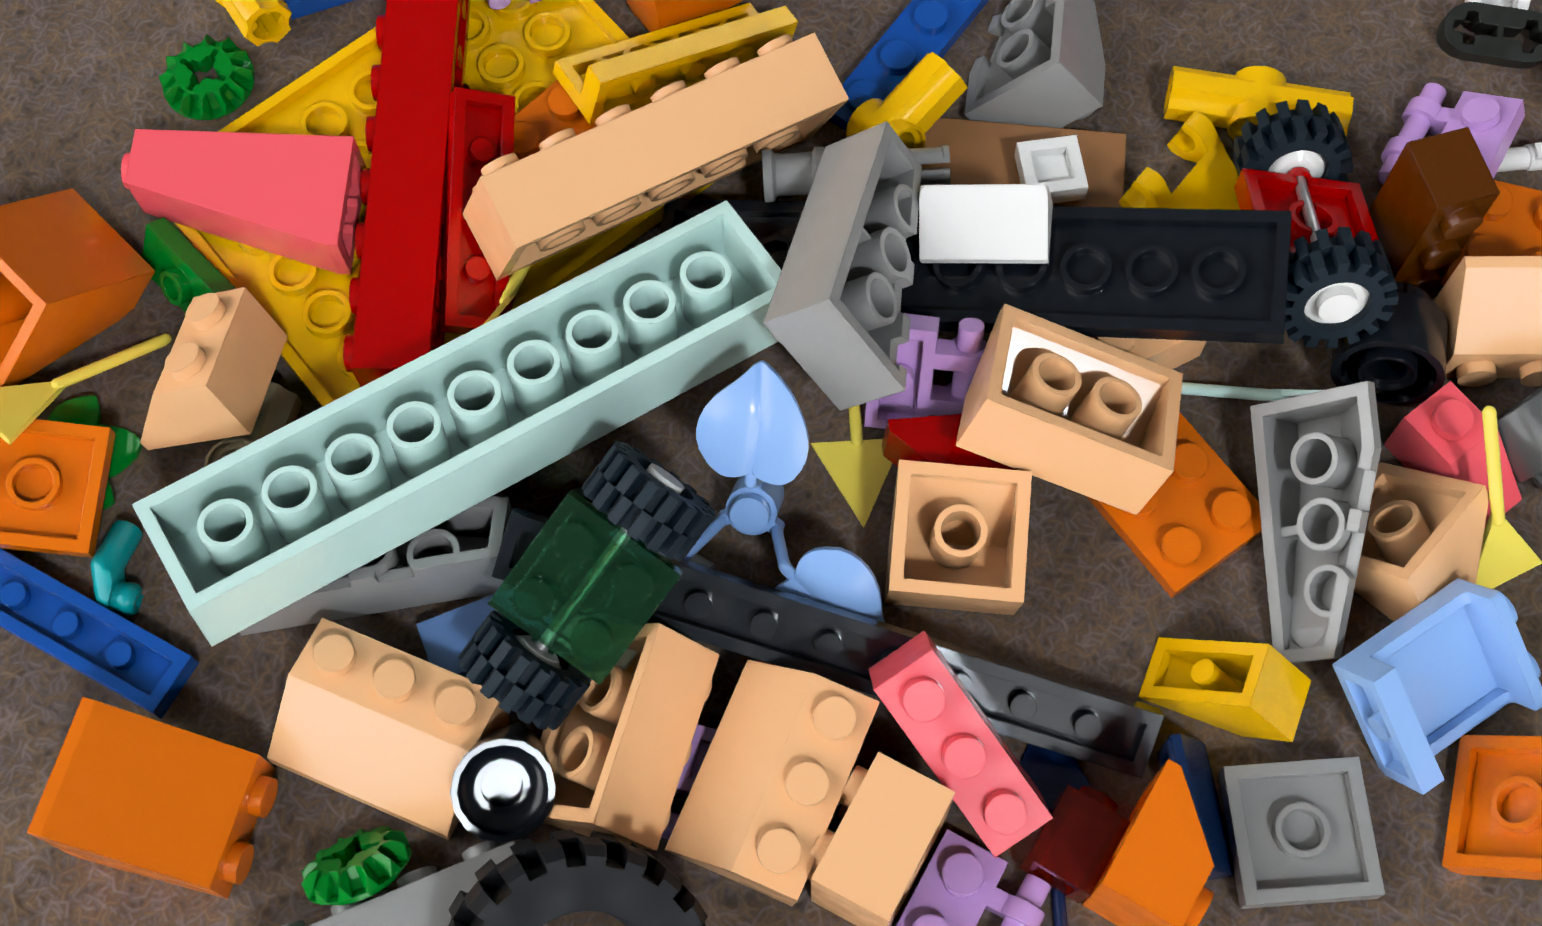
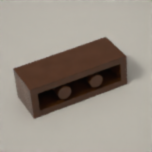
(1432, 206)

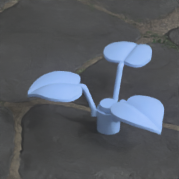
(762, 438)

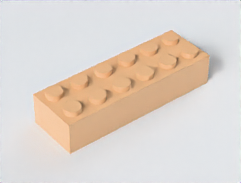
(651, 154)

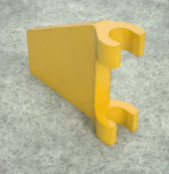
(1205, 186)

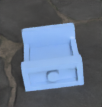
(1437, 678)

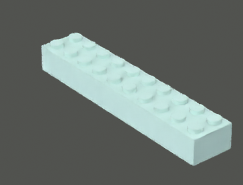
(461, 422)

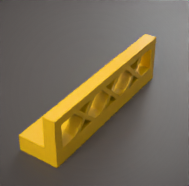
(644, 64)

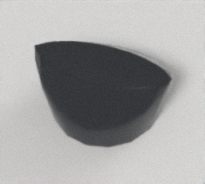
(504, 785)

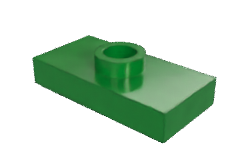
(179, 265)

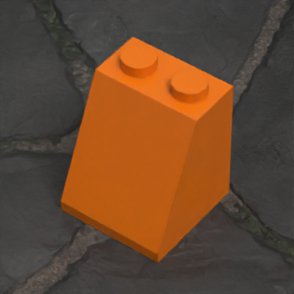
(60, 280)
(154, 800)

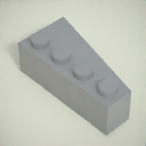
(848, 268)
(434, 567)

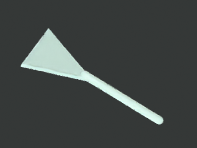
(1237, 392)

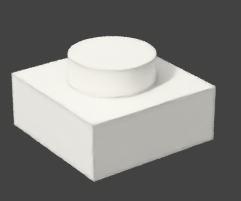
(1055, 164)

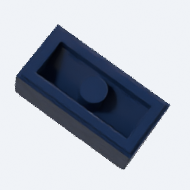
(1196, 766)

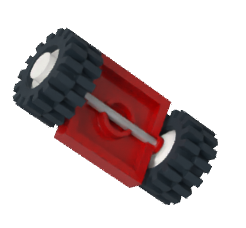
(1335, 258)

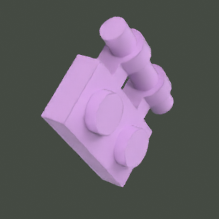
(1490, 118)
(920, 358)
(963, 884)

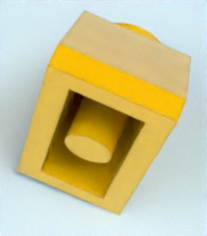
(1228, 685)

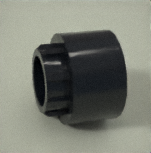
(1403, 356)

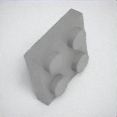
(1300, 832)

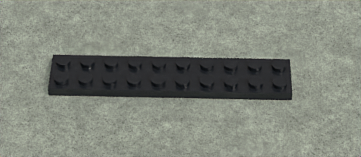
(1106, 272)

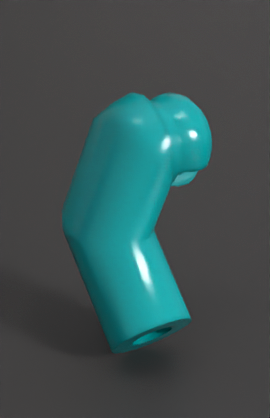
(109, 570)

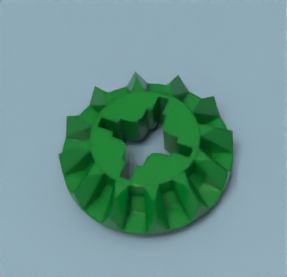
(211, 97)
(356, 866)

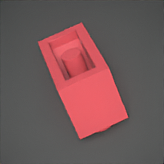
(1448, 441)

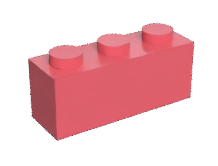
(959, 743)

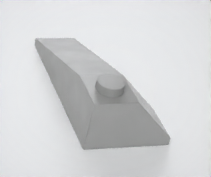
(1043, 66)
(1315, 497)

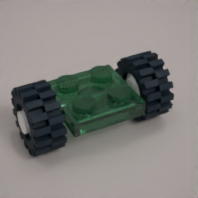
(585, 587)

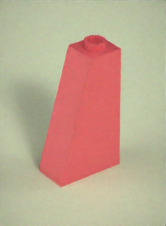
(254, 188)

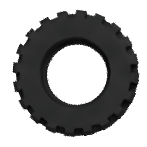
(576, 876)

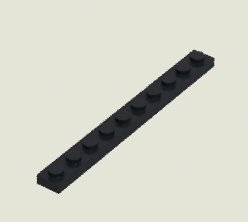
(845, 645)

